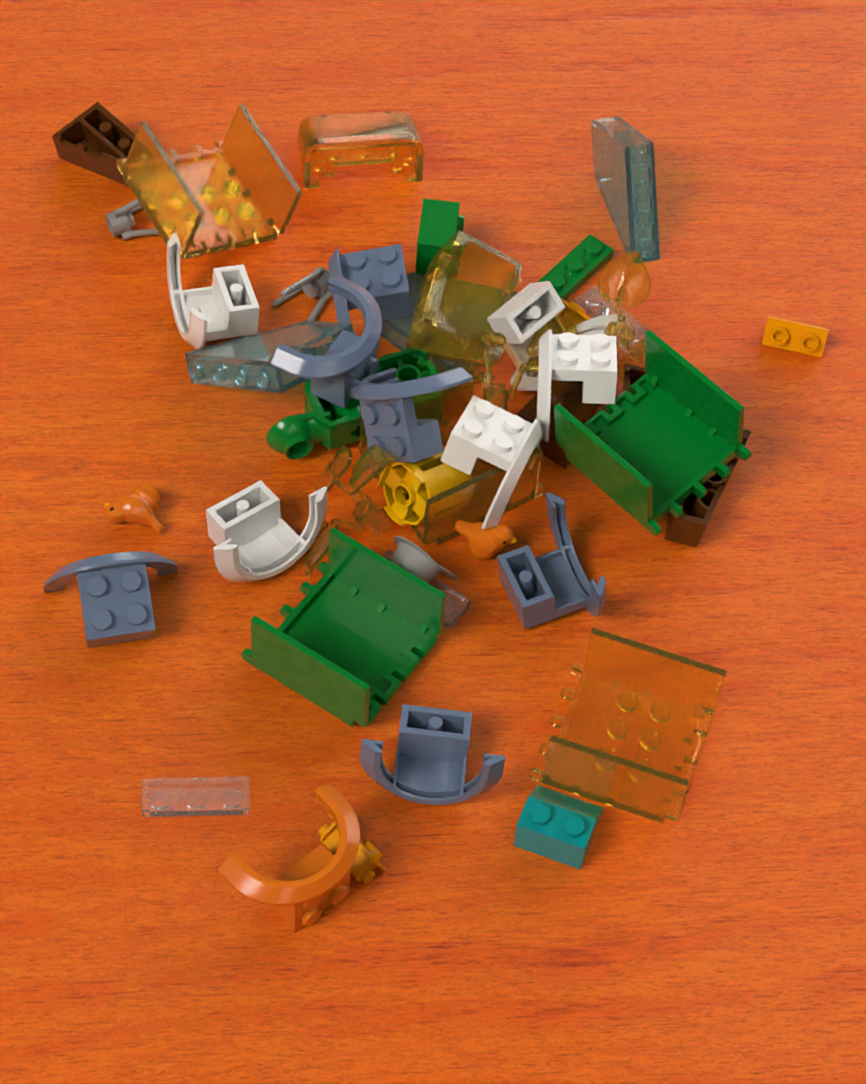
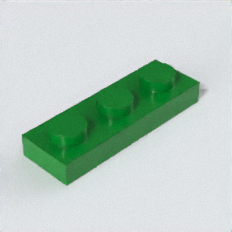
(578, 266)

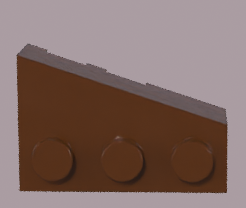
(95, 142)

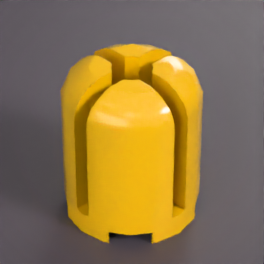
(411, 484)

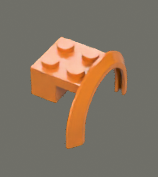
(313, 881)

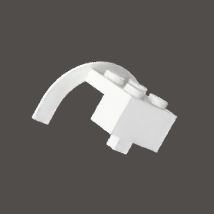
(215, 311)
(527, 314)
(575, 359)
(496, 438)
(253, 536)

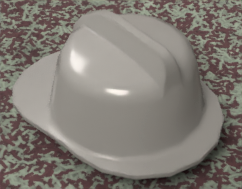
(417, 561)

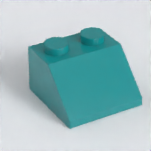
(557, 826)

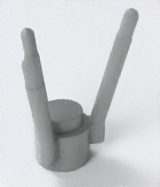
(122, 220)
(313, 286)

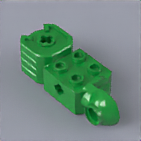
(332, 424)

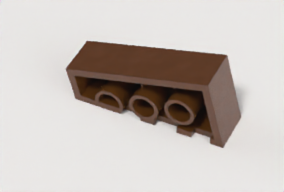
(569, 396)
(697, 511)

